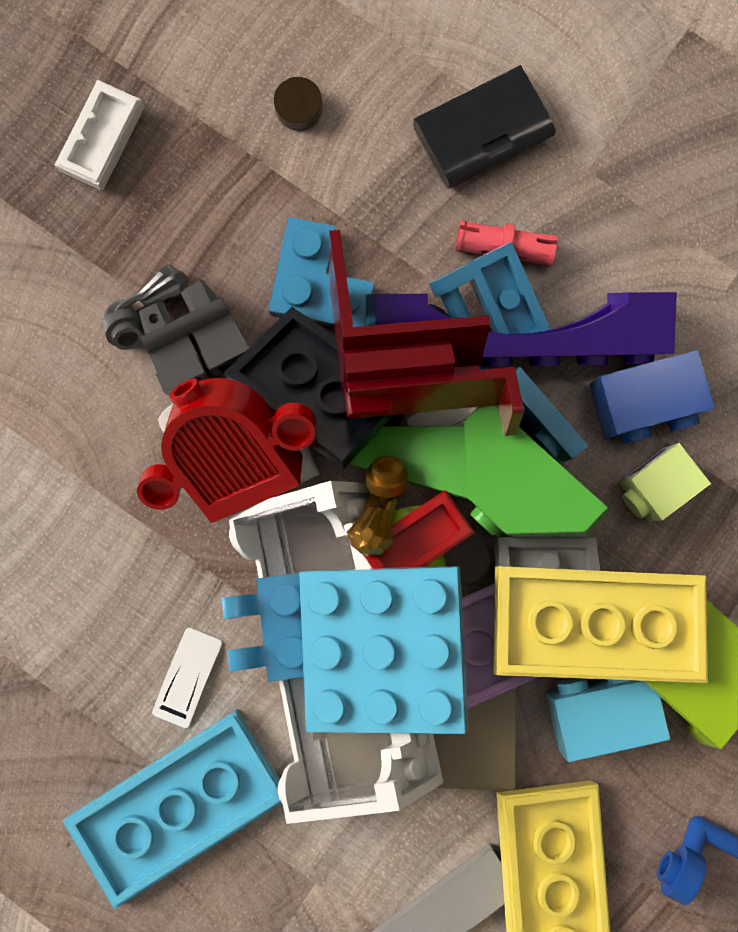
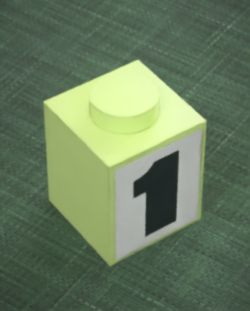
(663, 484)

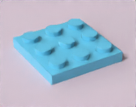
(383, 650)

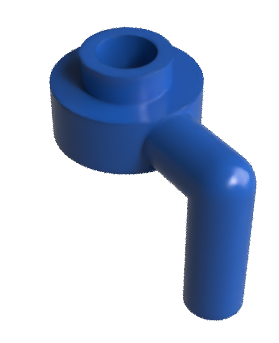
(685, 868)

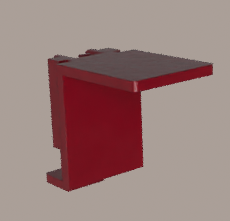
(416, 363)

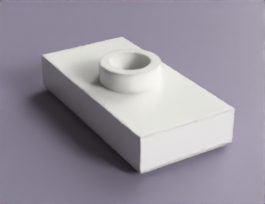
(100, 135)

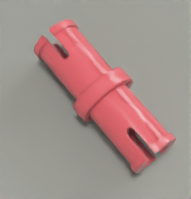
(529, 246)

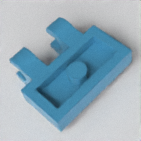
(280, 617)

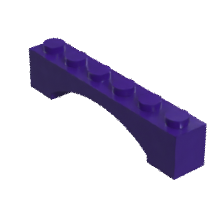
(626, 325)

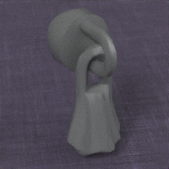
(123, 324)

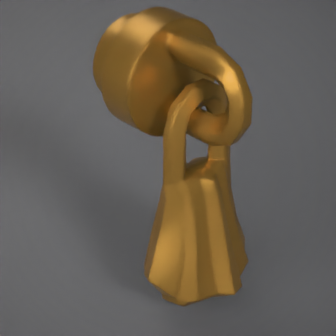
(373, 530)

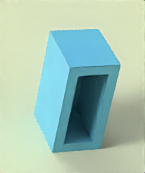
(604, 717)

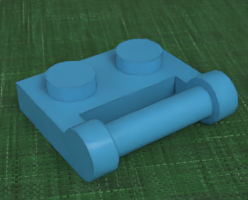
(500, 289)

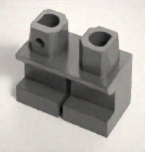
(173, 341)

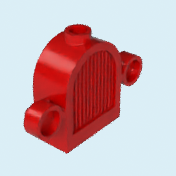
(226, 449)

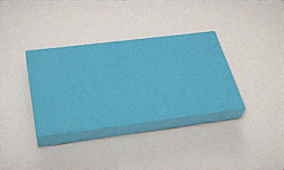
(175, 809)

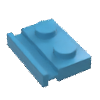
(546, 423)

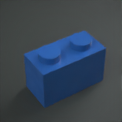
(652, 395)

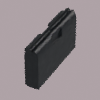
(484, 127)

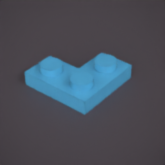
(304, 278)

